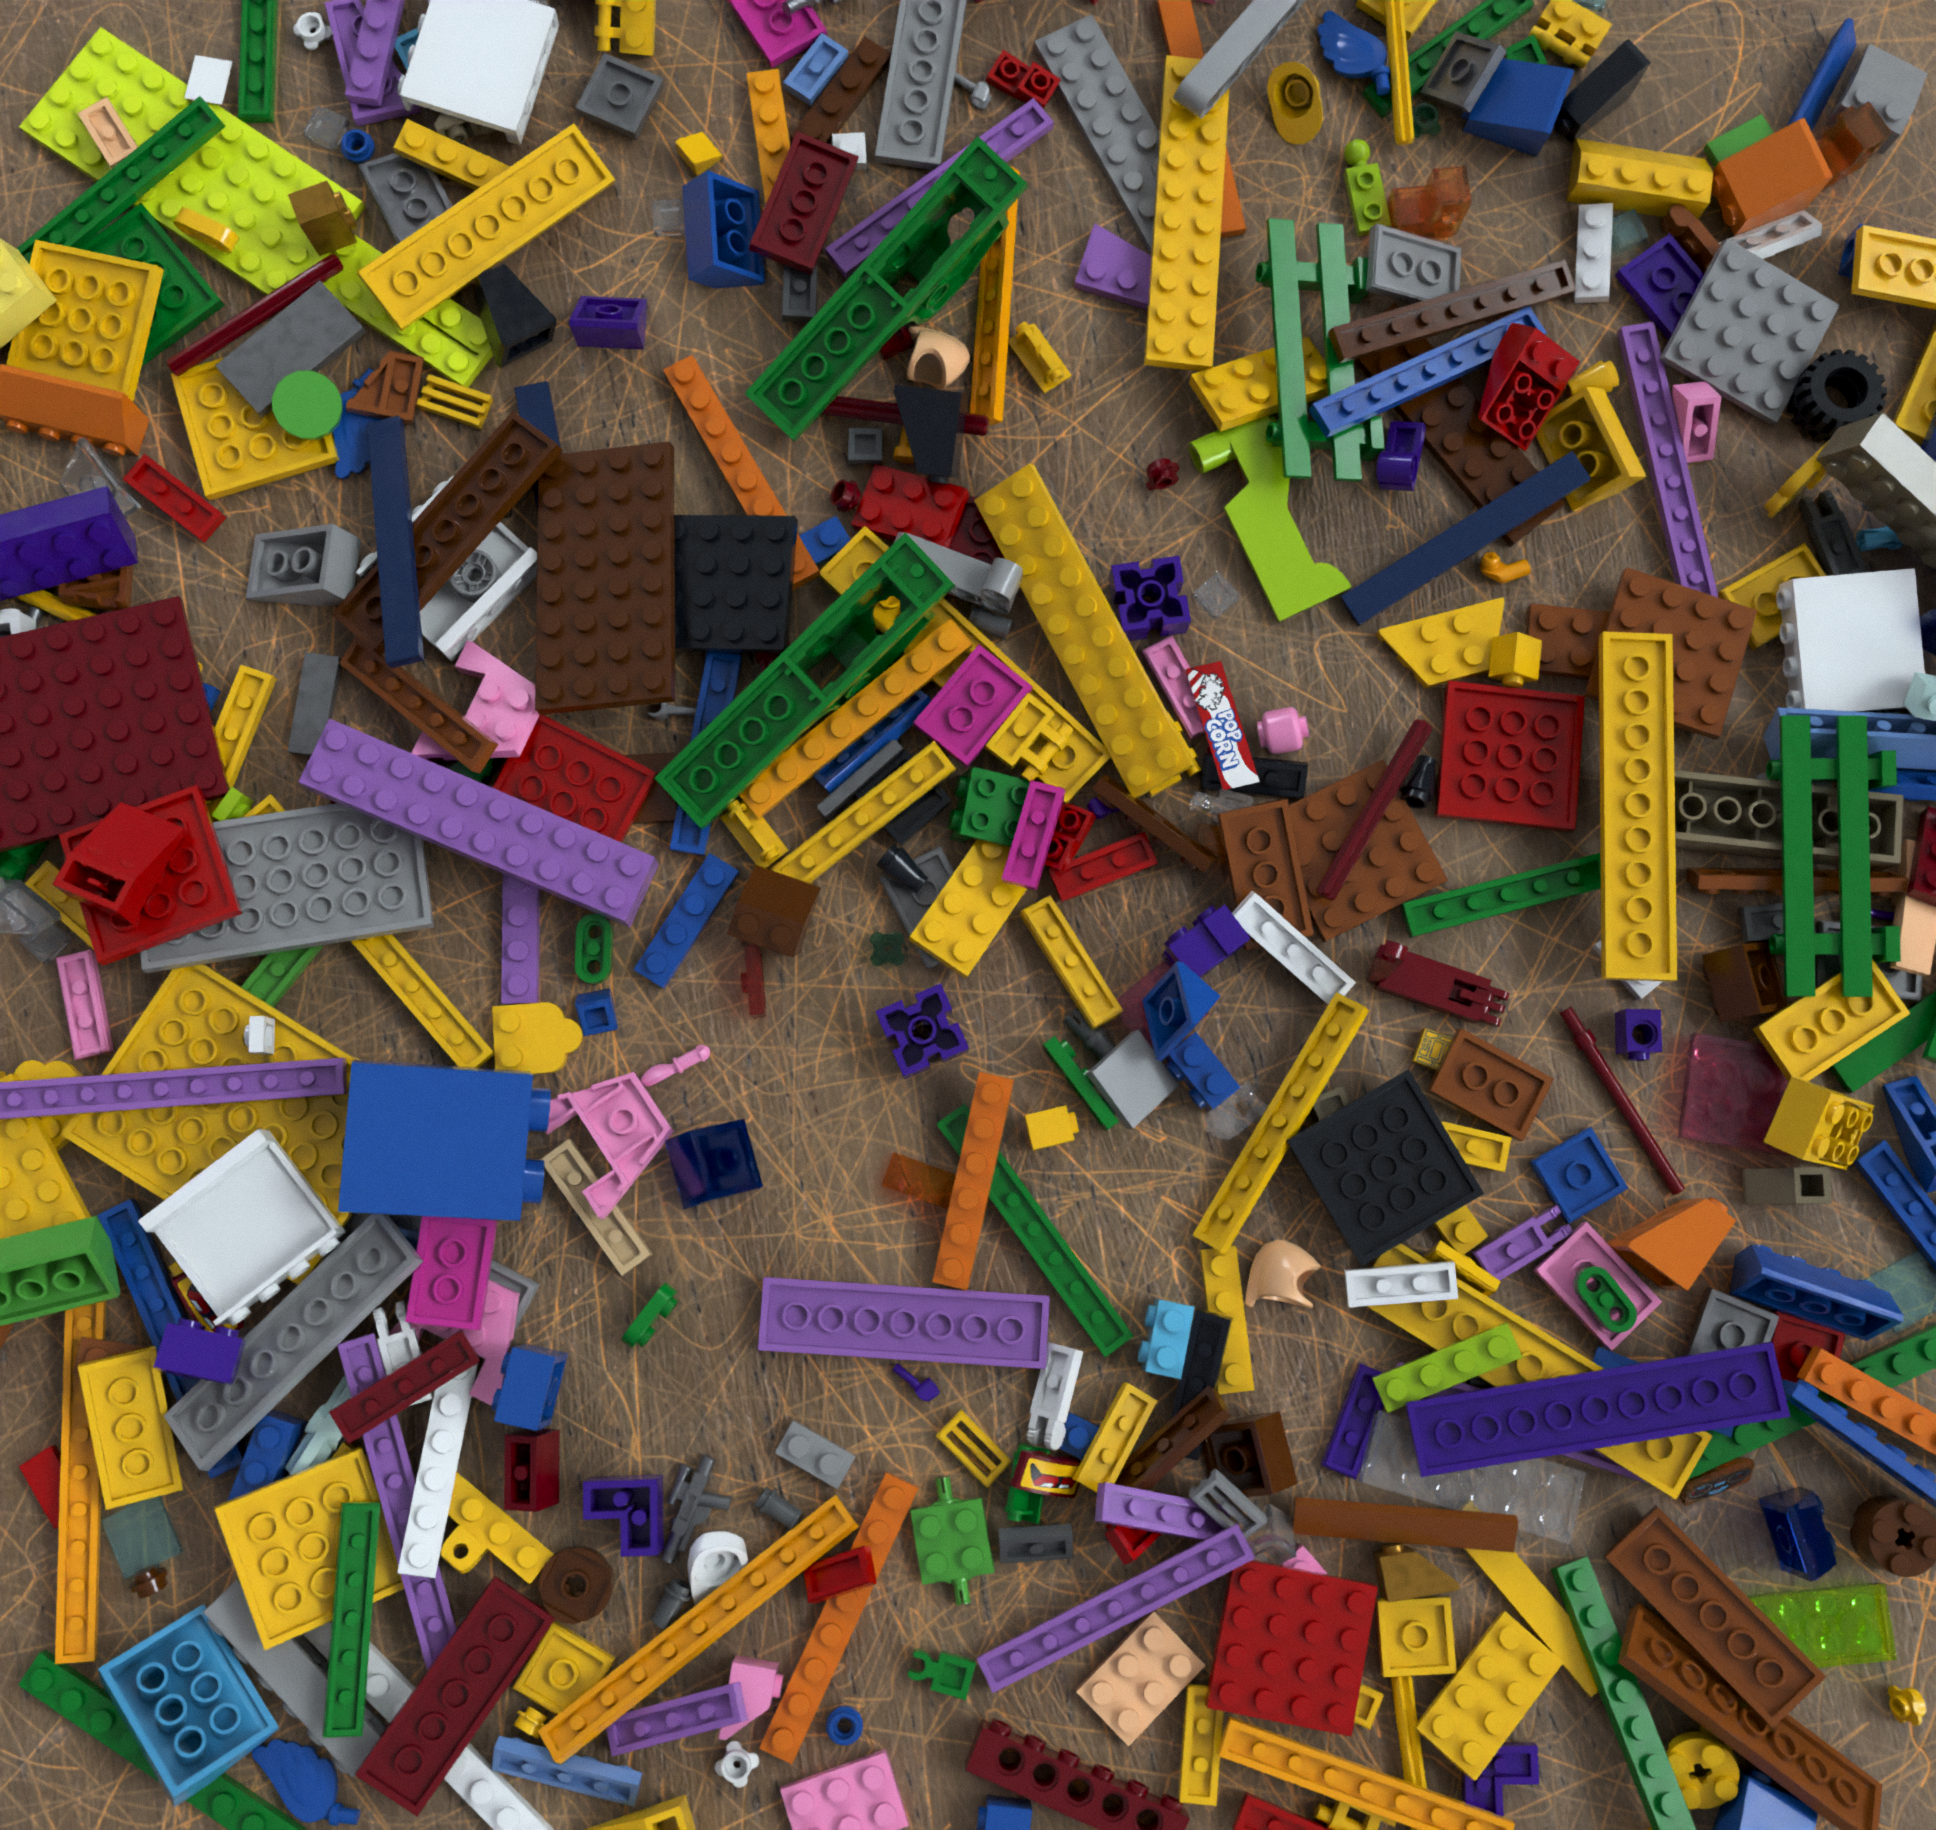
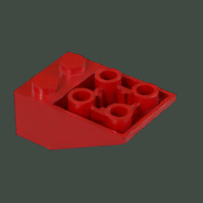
(1524, 383)
(119, 862)

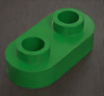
(591, 950)
(1603, 1298)
(641, 1329)

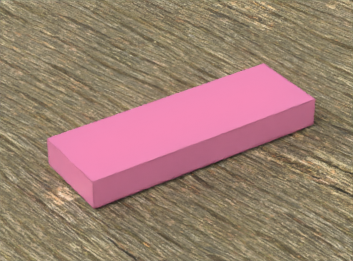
(1169, 671)
(84, 1005)

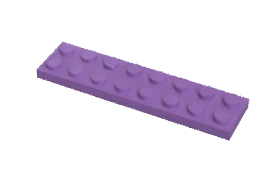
(904, 1322)

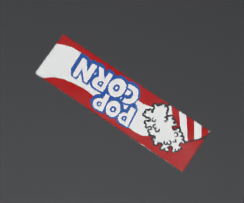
(1222, 725)

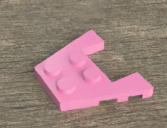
(500, 707)
(623, 1125)
(489, 1342)

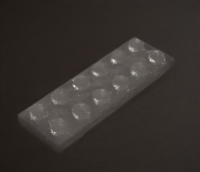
(1535, 1490)

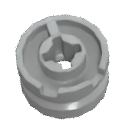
(462, 578)

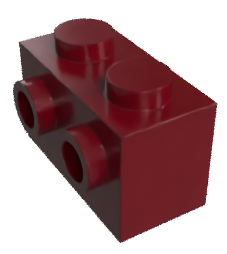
(531, 1469)

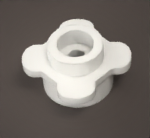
(308, 23)
(736, 1775)

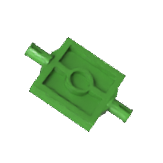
(952, 1540)

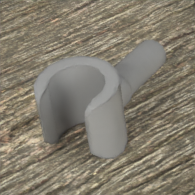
(980, 93)
(667, 710)

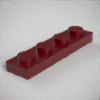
(404, 1386)

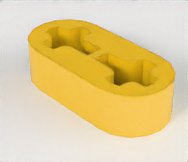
(206, 230)

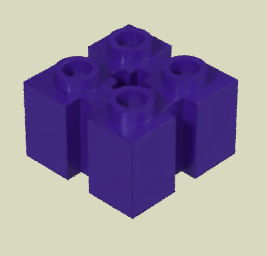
(1162, 584)
(1209, 943)
(931, 1012)

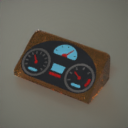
(1717, 1480)

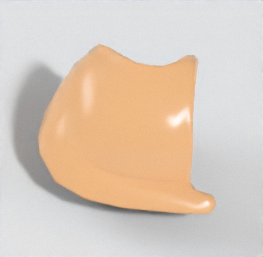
(936, 357)
(1280, 1274)

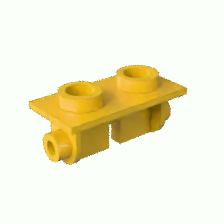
(1038, 357)
(753, 834)

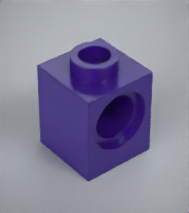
(1649, 1022)

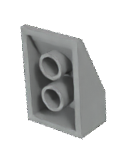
(1888, 85)
(304, 566)

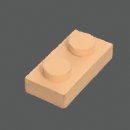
(108, 131)

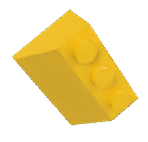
(1595, 435)

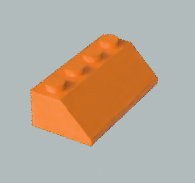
(70, 411)

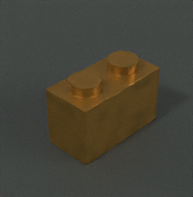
(324, 217)

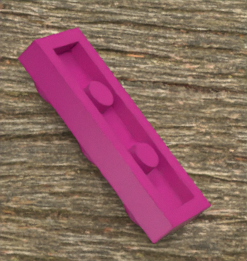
(1033, 835)

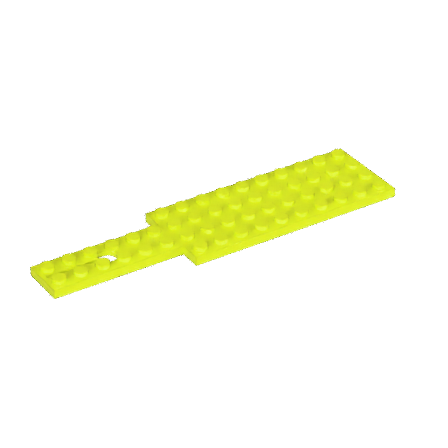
(243, 185)

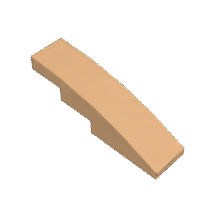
(1916, 923)

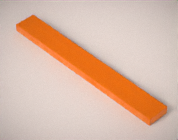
(1184, 41)

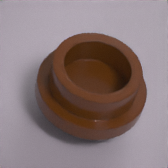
(149, 1581)

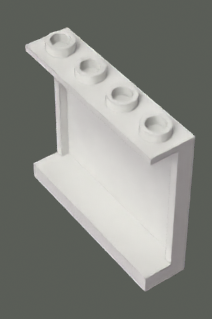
(480, 61)
(453, 620)
(1850, 640)
(244, 1226)

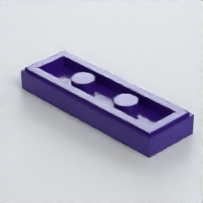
(1353, 1425)

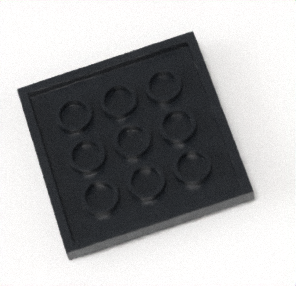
(733, 582)
(1384, 1167)

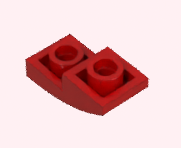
(1021, 80)
(1068, 835)

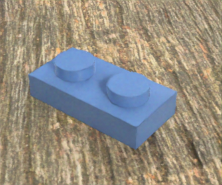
(816, 69)

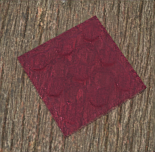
(1730, 1093)

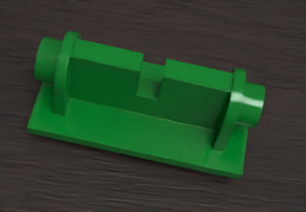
(1022, 1503)

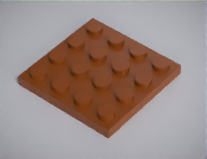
(1707, 644)
(1390, 869)

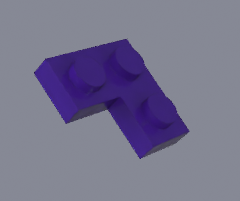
(1512, 1765)

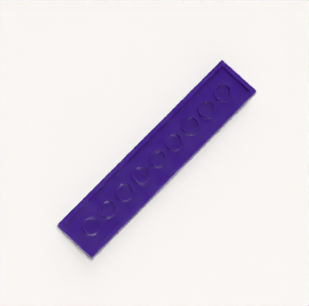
(1597, 1409)

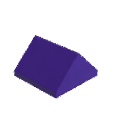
(609, 322)

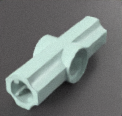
(322, 1434)

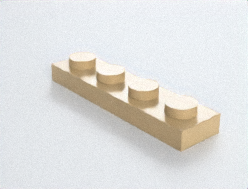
(612, 1233)

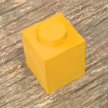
(1515, 659)
(1051, 1127)

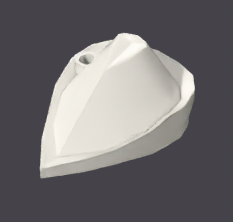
(713, 1561)

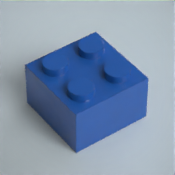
(529, 1386)

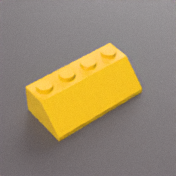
(1637, 178)

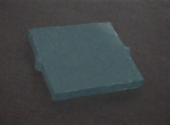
(1910, 1286)
(142, 1535)

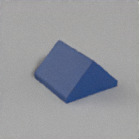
(1176, 1007)

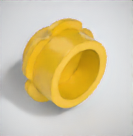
(530, 1721)

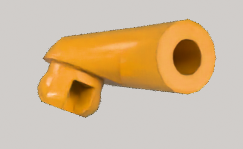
(1501, 572)

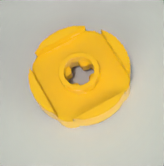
(1718, 1784)

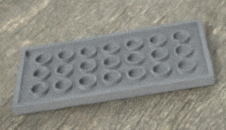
(308, 884)

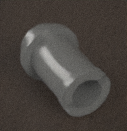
(990, 622)
(777, 1508)
(671, 1602)

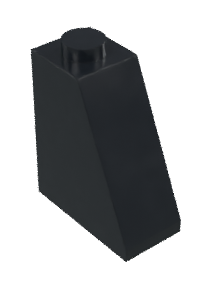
(1601, 91)
(511, 315)
(934, 429)

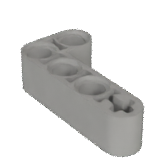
(975, 580)

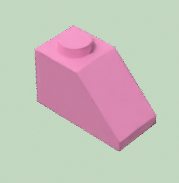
(1697, 418)
(758, 1685)

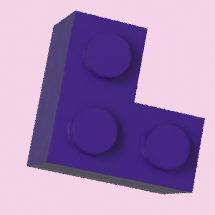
(200, 1354)
(638, 1505)

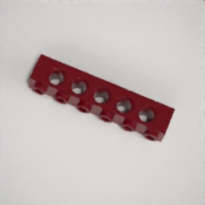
(1053, 1791)

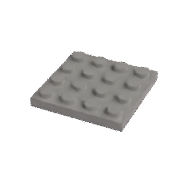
(1749, 331)

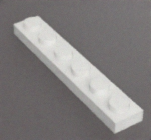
(436, 1476)

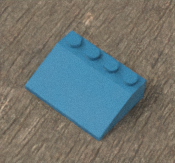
(187, 1704)

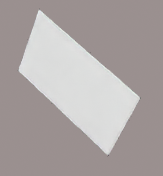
(208, 79)

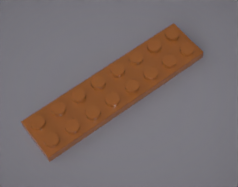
(1785, 1753)

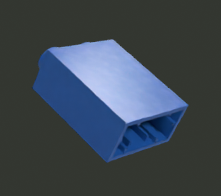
(441, 1141)

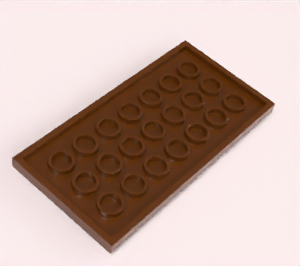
(606, 580)

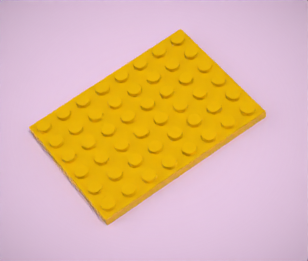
(201, 1024)

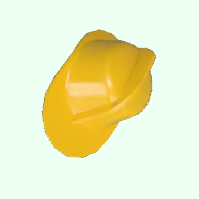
(1295, 102)

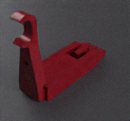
(1433, 983)

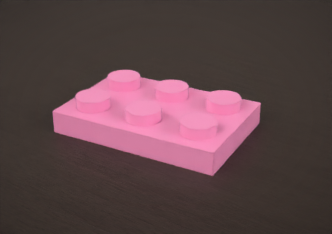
(1585, 1249)
(847, 1797)

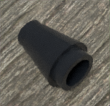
(1419, 783)
(901, 868)

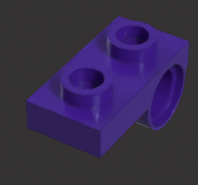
(1400, 461)

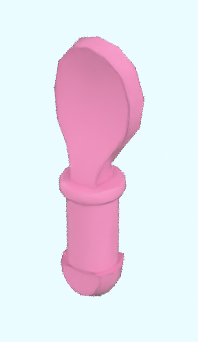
(662, 1071)

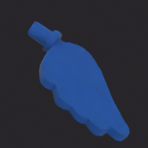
(1354, 51)
(352, 435)
(304, 1781)

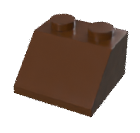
(774, 911)
(1744, 981)
(1252, 1454)

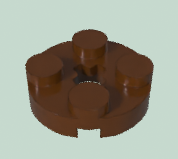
(556, 1591)

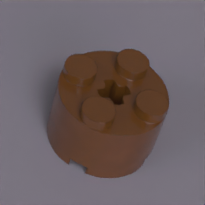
(1895, 1536)

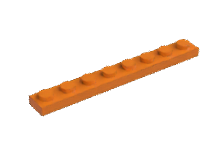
(732, 454)
(836, 1625)

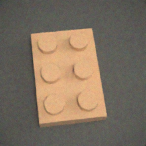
(1140, 1677)

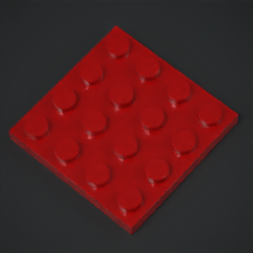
(1510, 756)
(577, 779)
(189, 893)
(1291, 1646)

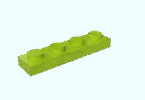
(1447, 1367)

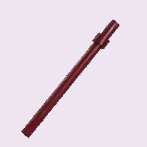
(1585, 1041)

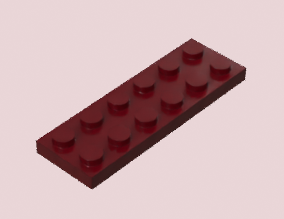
(455, 1696)

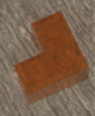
(1852, 141)
(1433, 208)

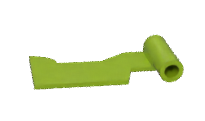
(1264, 522)

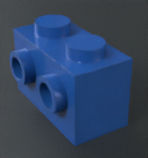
(1201, 1072)

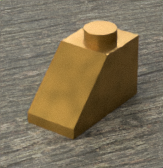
(1408, 1575)

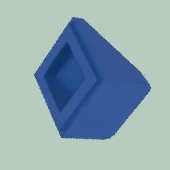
(596, 1012)

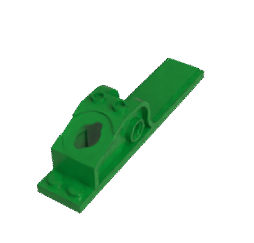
(867, 307)
(786, 699)

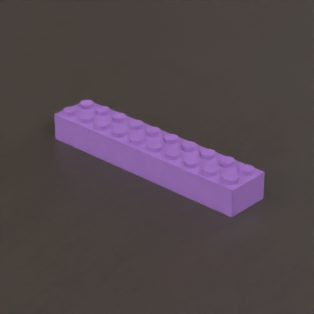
(479, 822)

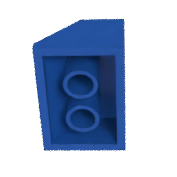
(719, 230)

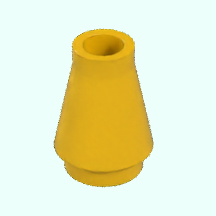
(1598, 375)

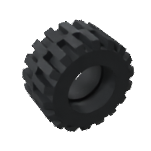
(1849, 375)

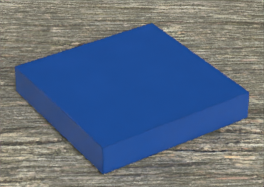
(1578, 1175)

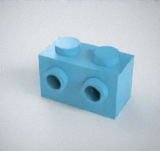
(1167, 1338)

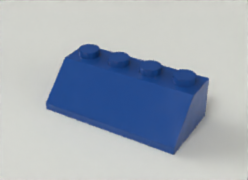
(1813, 1293)

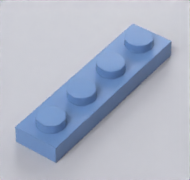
(576, 1774)

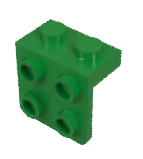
(987, 806)

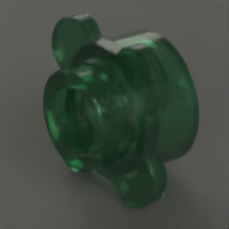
(1428, 113)
(895, 942)

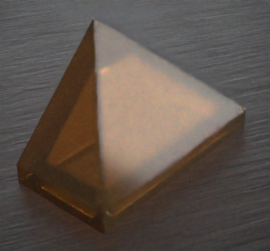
(919, 1180)

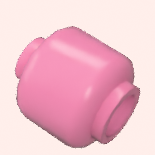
(1282, 730)

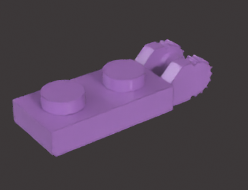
(1520, 1245)

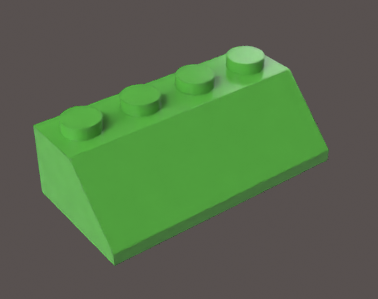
(56, 1270)

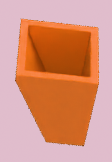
(1770, 178)
(1675, 1242)

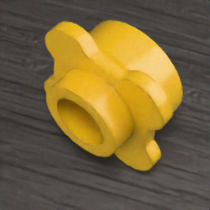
(1906, 1705)

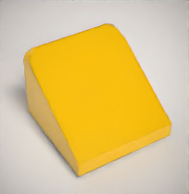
(698, 152)

